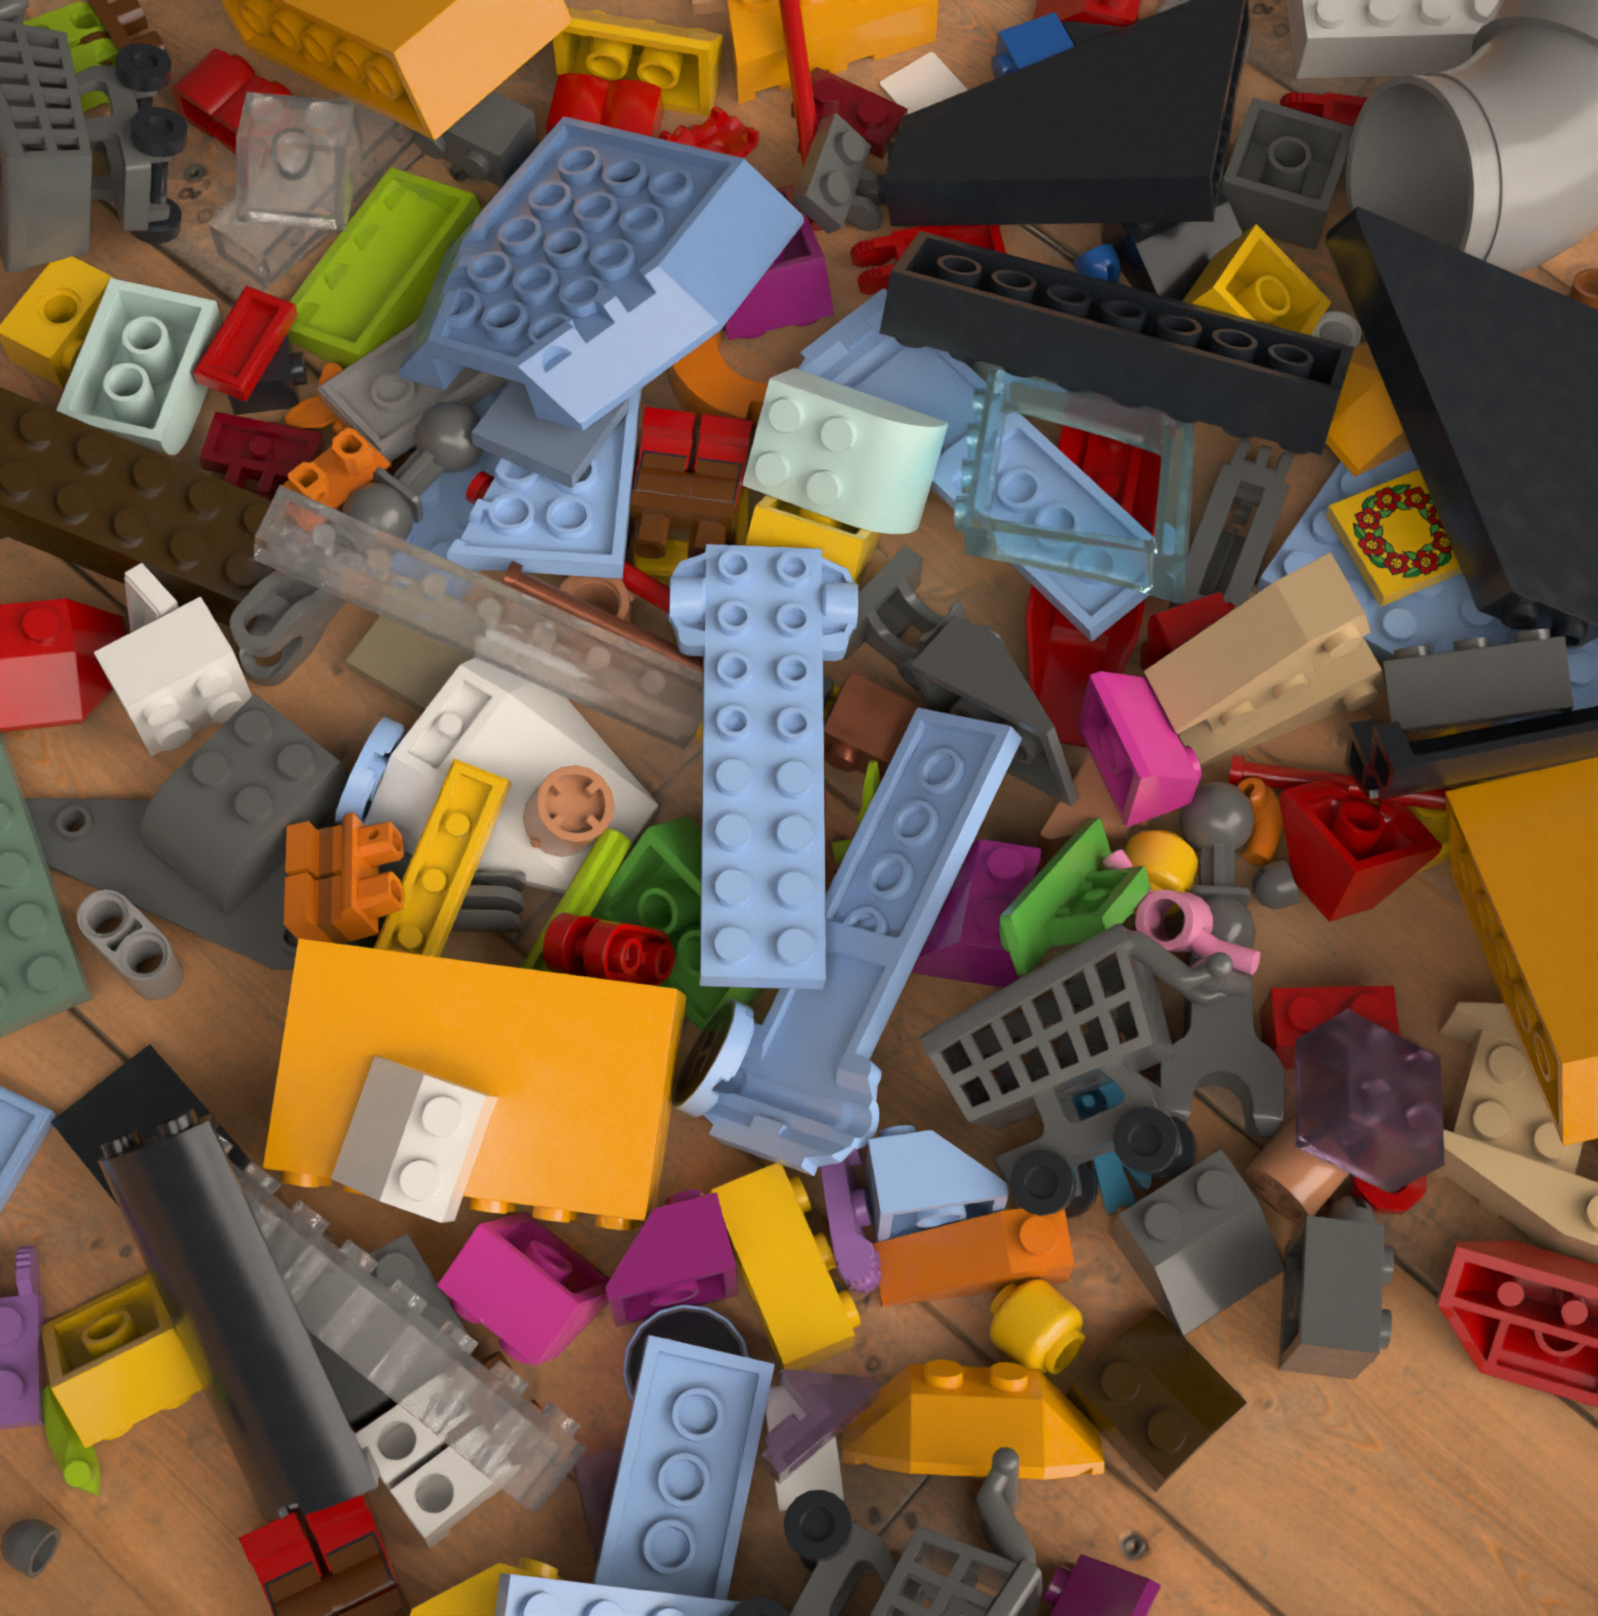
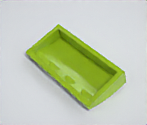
(380, 267)

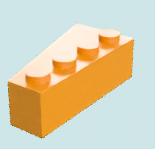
(833, 34)

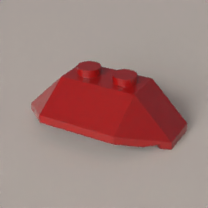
(51, 664)
(1526, 1315)

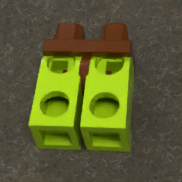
(97, 34)

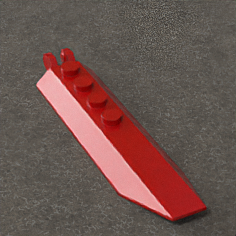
(1057, 652)

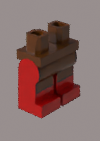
(683, 504)
(354, 1550)

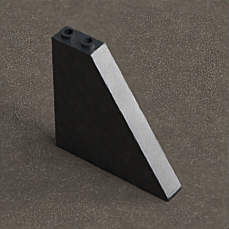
(1086, 136)
(1497, 412)

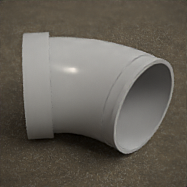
(1496, 147)

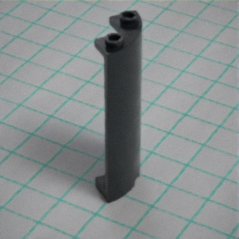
(1391, 767)
(236, 1317)

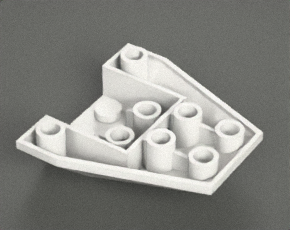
(518, 735)

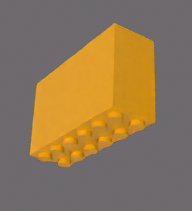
(402, 57)
(1530, 889)
(571, 1057)

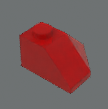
(1350, 850)

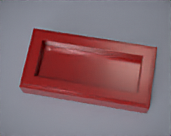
(245, 343)

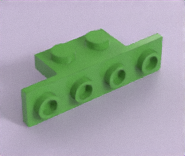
(1070, 899)

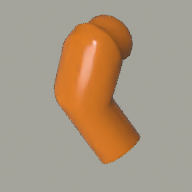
(1268, 822)

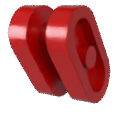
(607, 950)

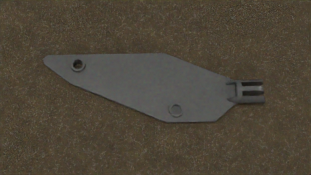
(112, 857)

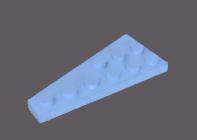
(553, 525)

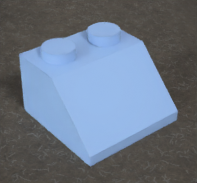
(925, 1183)

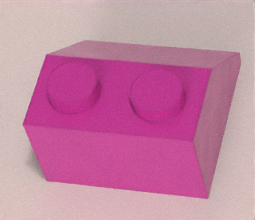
(1136, 747)
(525, 1287)

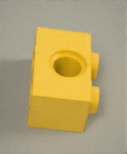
(34, 327)

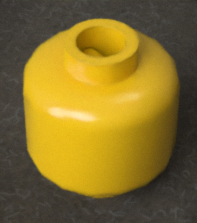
(1167, 860)
(1036, 1326)

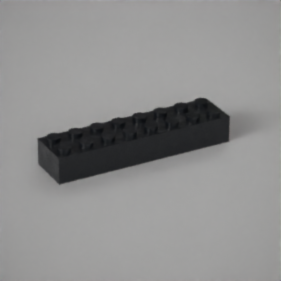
(1116, 342)

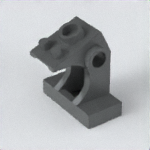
(890, 607)

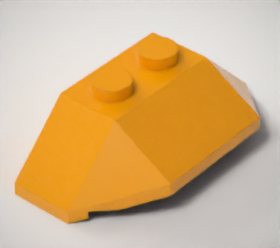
(1365, 421)
(957, 1416)

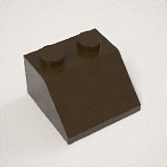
(1154, 1398)

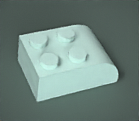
(140, 365)
(844, 453)

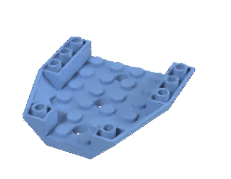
(598, 269)

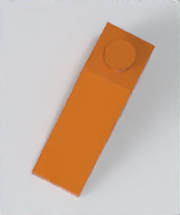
(975, 1257)

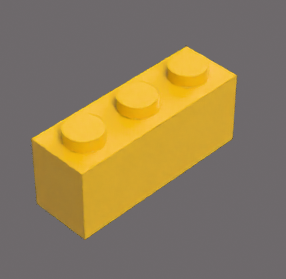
(787, 1268)

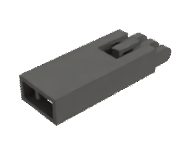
(1222, 558)

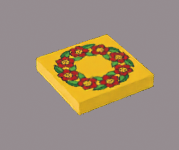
(1395, 537)

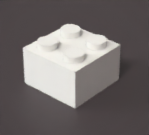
(175, 676)

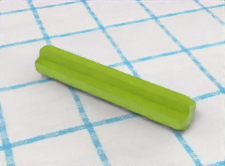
(586, 886)

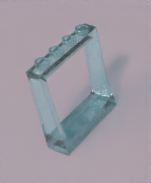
(1146, 566)

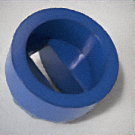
(1100, 263)

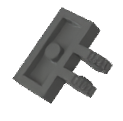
(833, 177)

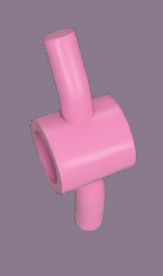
(1197, 927)

